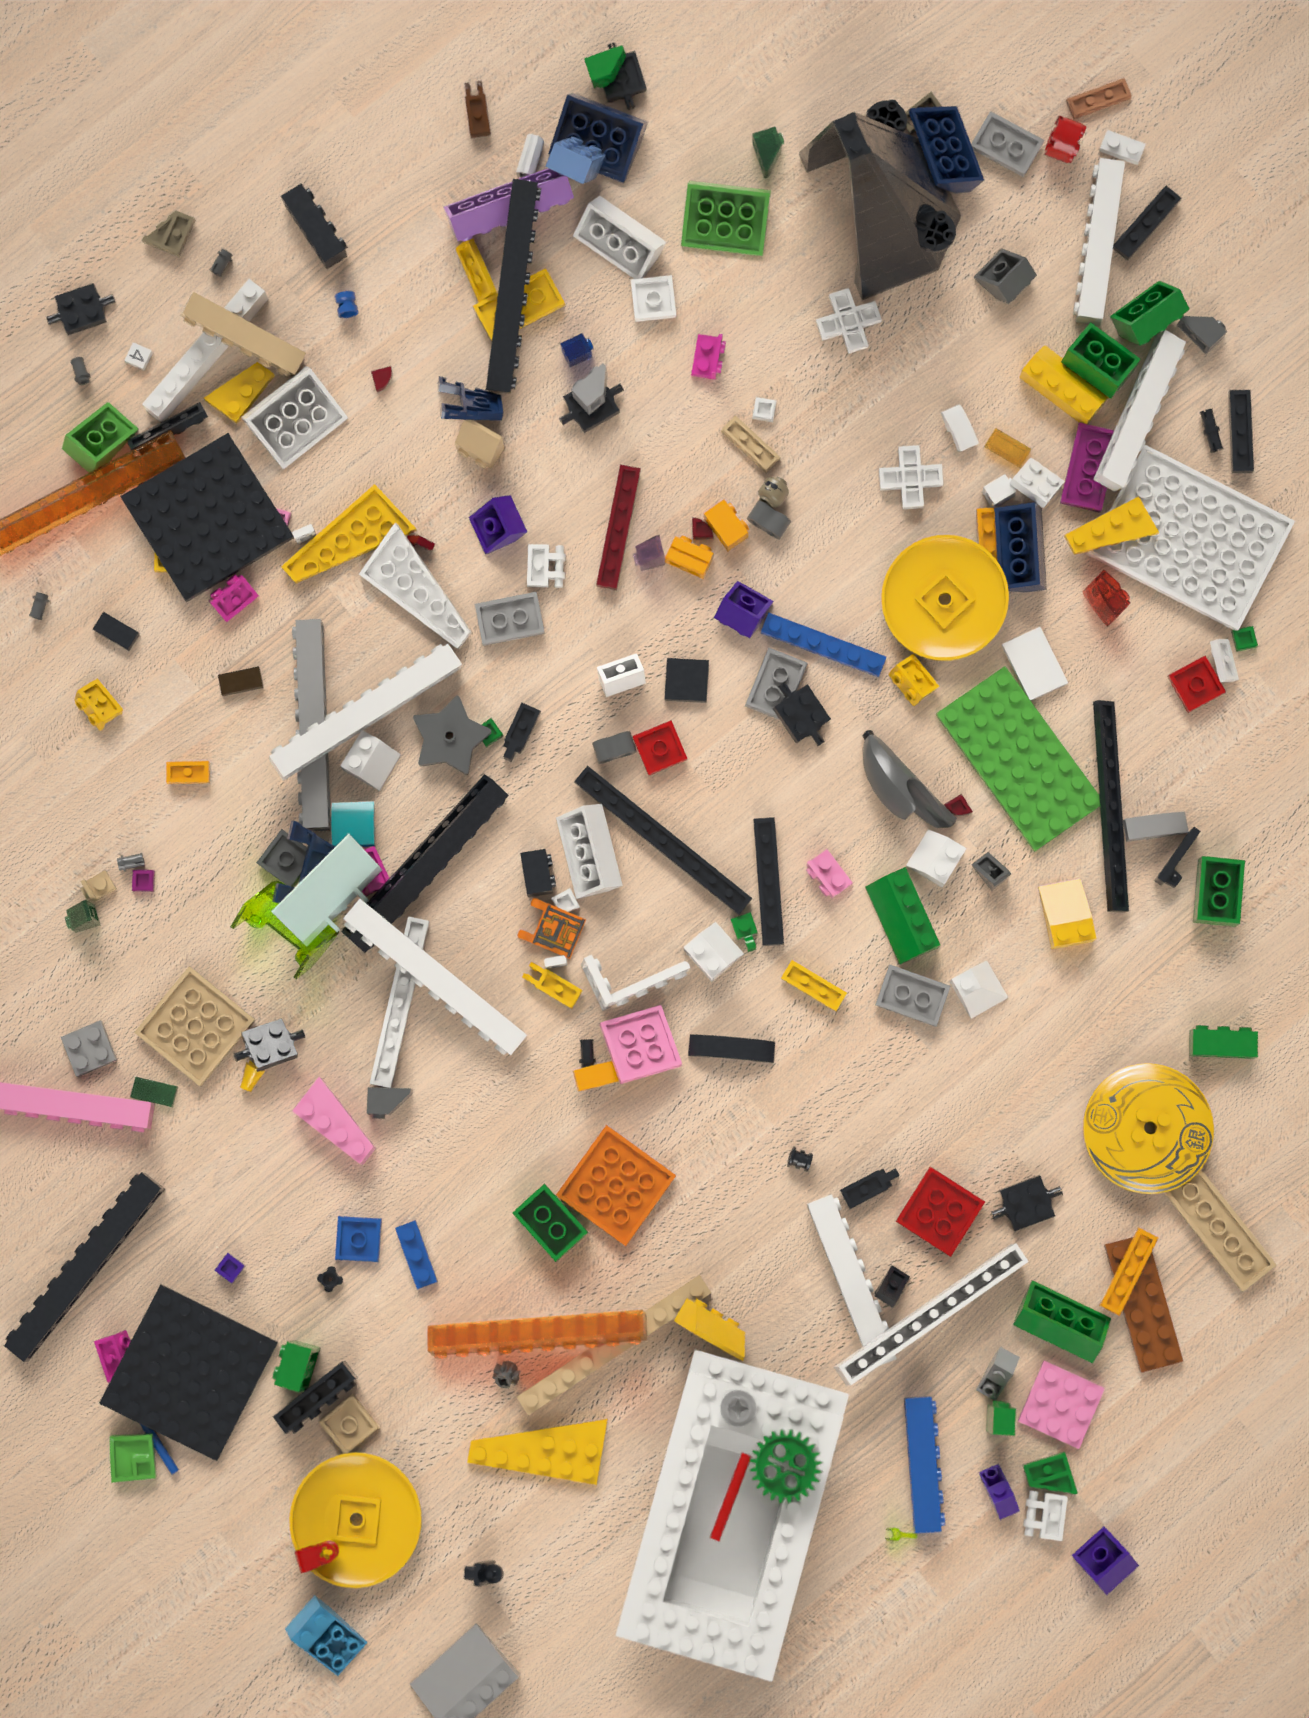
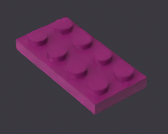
(1085, 459)

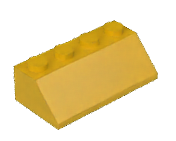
(1062, 386)

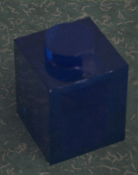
(577, 349)

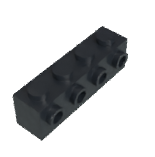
(314, 225)
(316, 1396)

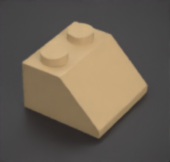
(479, 443)

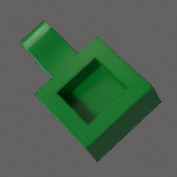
(744, 928)

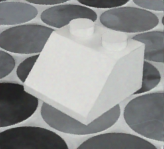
(370, 760)
(936, 857)
(713, 951)

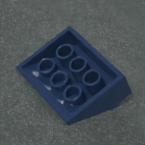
(605, 128)
(947, 148)

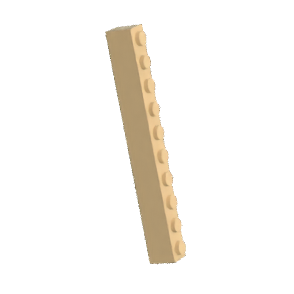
(597, 1357)

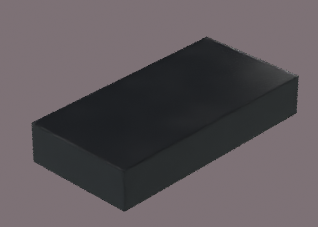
(116, 631)

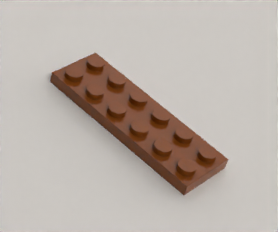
(1147, 1314)

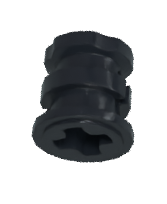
(799, 1159)

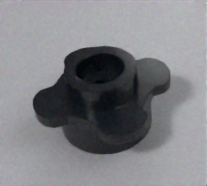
(336, 1279)

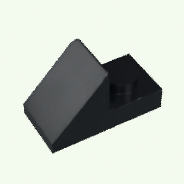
(891, 1286)

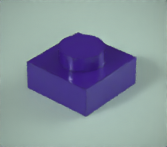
(230, 1268)

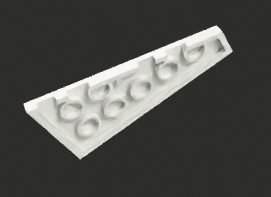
(405, 578)

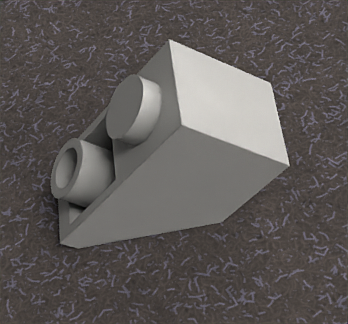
(591, 390)
(998, 1373)

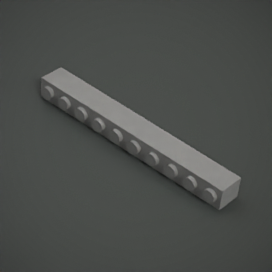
(312, 709)

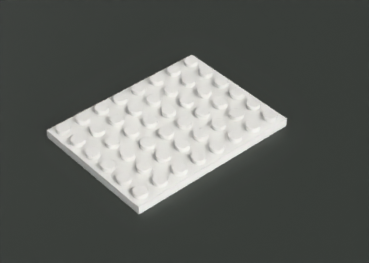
(1209, 542)

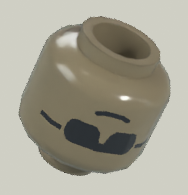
(773, 491)

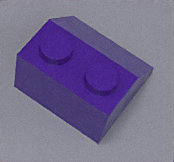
(497, 523)
(743, 609)
(1105, 1560)

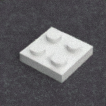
(653, 298)
(1037, 482)

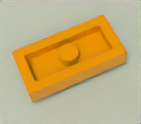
(187, 772)

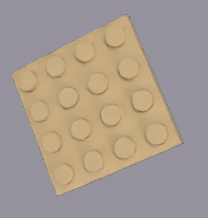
(194, 1026)

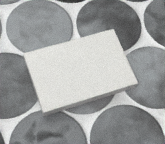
(1034, 664)

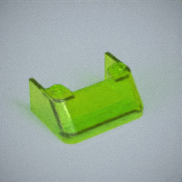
(258, 914)

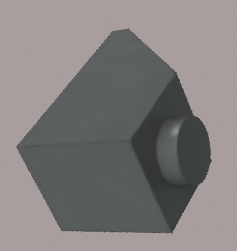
(1203, 331)
(385, 1100)

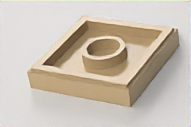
(349, 1424)

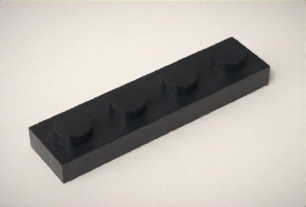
(1146, 222)
(176, 424)
(1241, 431)

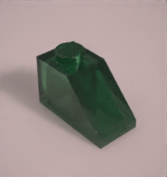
(767, 148)
(82, 917)

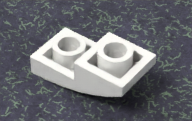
(960, 428)

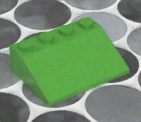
(725, 218)

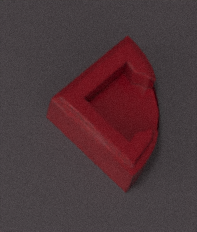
(382, 377)
(701, 529)
(421, 541)
(958, 806)

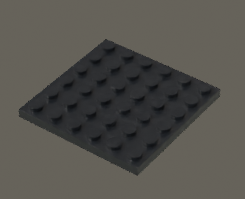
(207, 517)
(188, 1372)

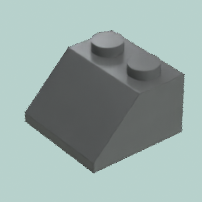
(1006, 275)

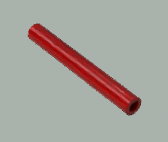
(730, 1497)

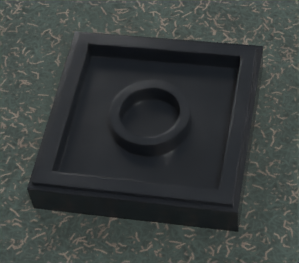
(686, 680)

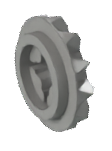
(730, 1415)

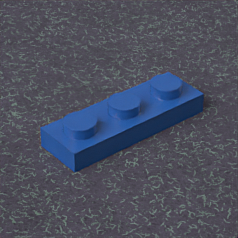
(416, 1254)

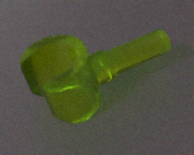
(897, 1534)

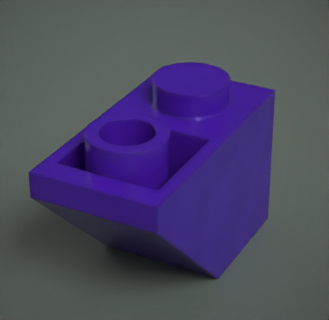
(999, 1491)

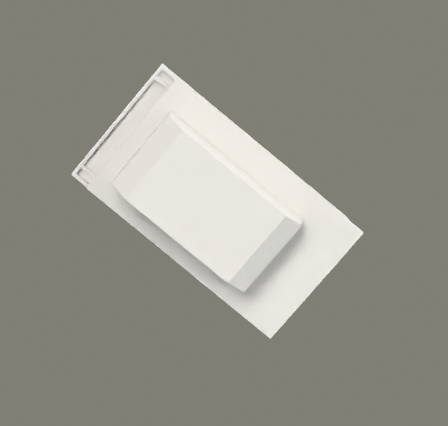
(733, 1595)

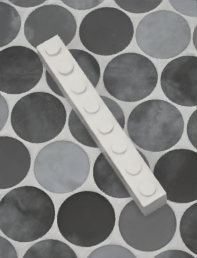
(1100, 241)
(201, 356)
(1140, 411)
(848, 1269)

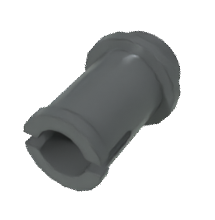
(221, 262)
(80, 371)
(38, 605)
(130, 861)

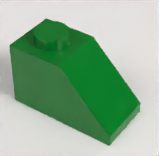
(605, 66)

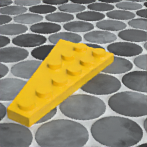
(348, 535)
(556, 1452)

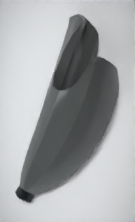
(899, 786)

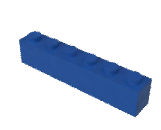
(923, 1464)

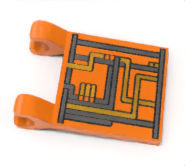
(556, 929)

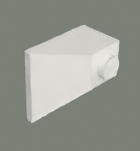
(978, 989)

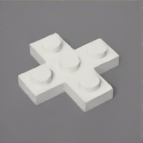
(848, 320)
(911, 477)

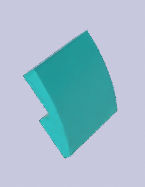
(353, 819)

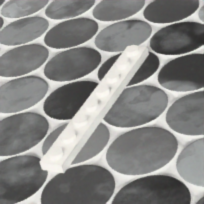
(397, 1012)

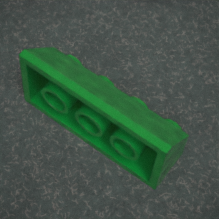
(902, 916)
(1062, 1321)

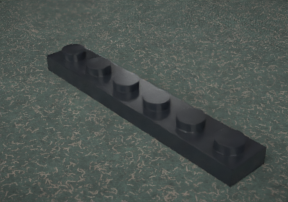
(768, 881)

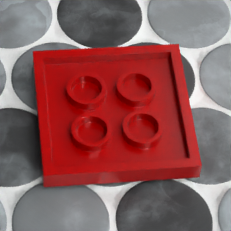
(940, 1211)

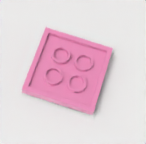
(640, 1044)
(1061, 1404)

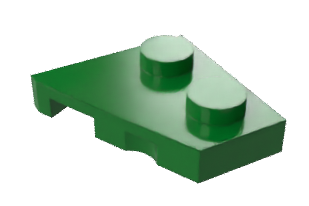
(1051, 1474)

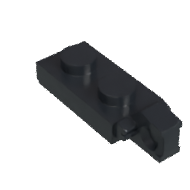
(520, 730)
(868, 1187)

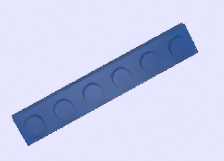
(823, 645)

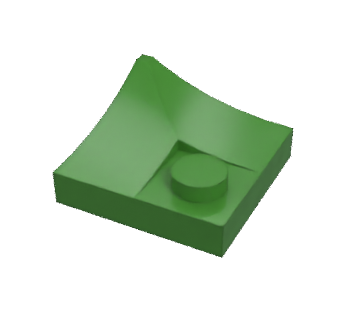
(132, 1457)

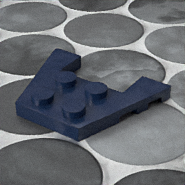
(474, 404)
(315, 853)

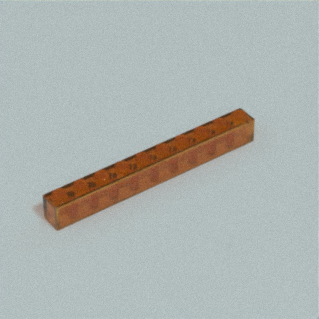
(88, 491)
(537, 1332)

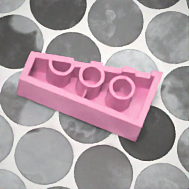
(330, 1118)

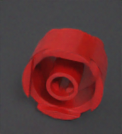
(1064, 139)

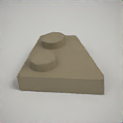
(171, 234)

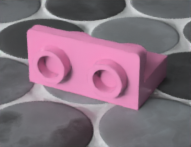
(828, 873)

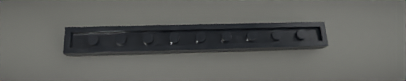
(1110, 806)
(663, 840)

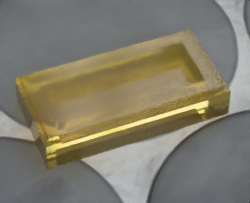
(1007, 447)

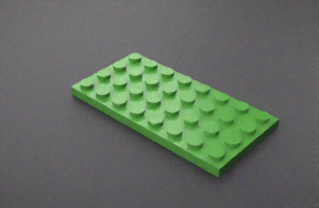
(1019, 758)

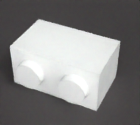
(621, 675)

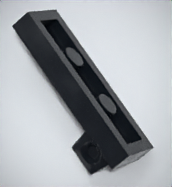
(1168, 874)

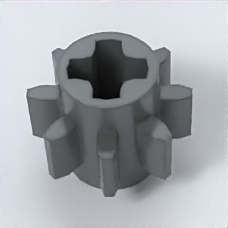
(506, 1374)

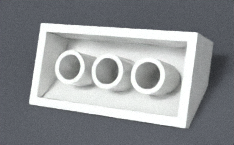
(619, 238)
(589, 851)

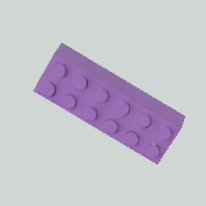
(491, 207)

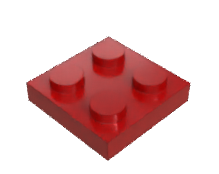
(1196, 684)
(660, 748)

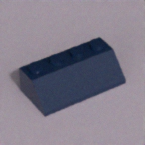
(1021, 546)

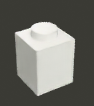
(998, 491)

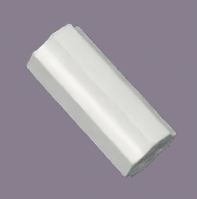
(530, 155)

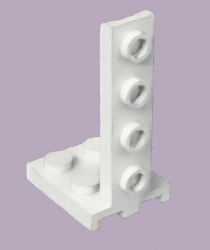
(601, 986)

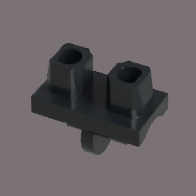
(484, 1573)

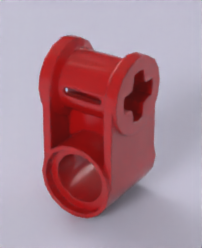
(313, 1556)

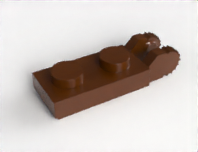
(477, 112)

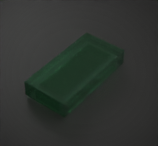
(154, 1091)

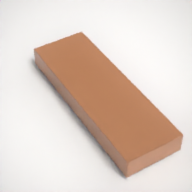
(1099, 98)

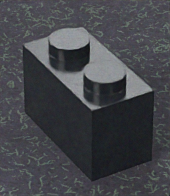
(537, 872)

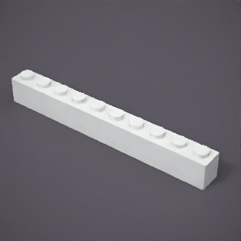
(365, 711)
(435, 977)
(930, 1314)

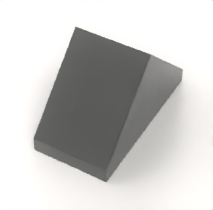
(991, 870)

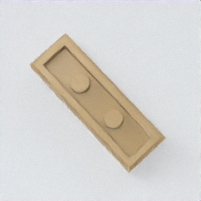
(750, 444)

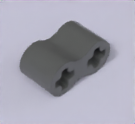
(768, 520)
(614, 747)

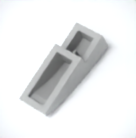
(1155, 826)

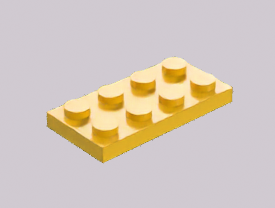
(541, 300)

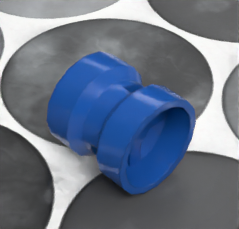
(346, 304)

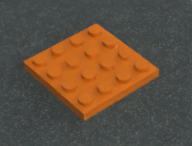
(616, 1185)

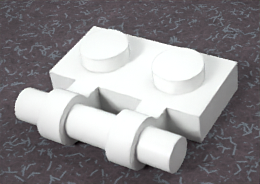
(538, 566)
(1053, 1515)

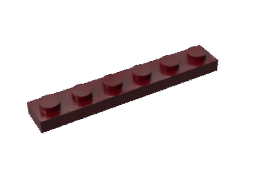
(618, 527)

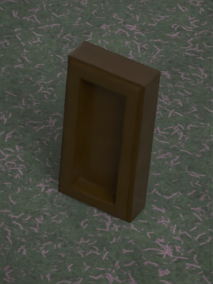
(240, 681)

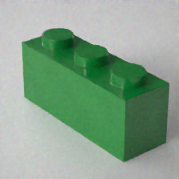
(1223, 1042)
(1001, 1418)

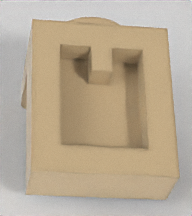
(98, 886)

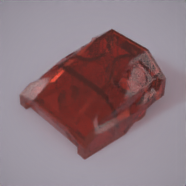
(1106, 597)

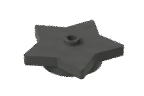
(454, 751)

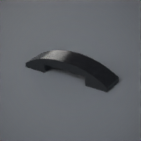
(731, 1048)

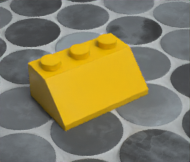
(712, 1327)

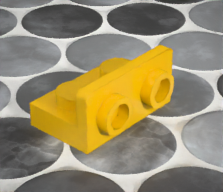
(913, 679)
(97, 704)

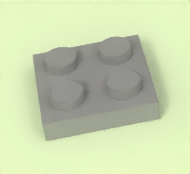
(88, 1048)

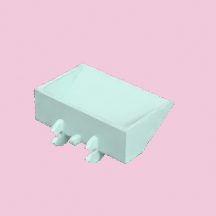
(327, 890)

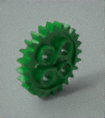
(794, 1446)

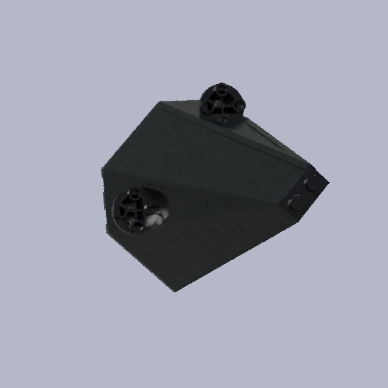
(897, 208)

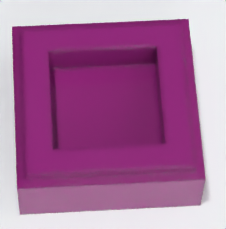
(143, 880)

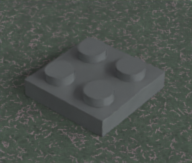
(284, 859)

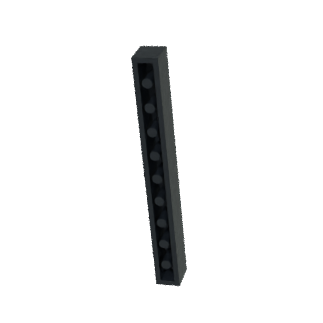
(511, 286)
(434, 853)
(84, 1267)

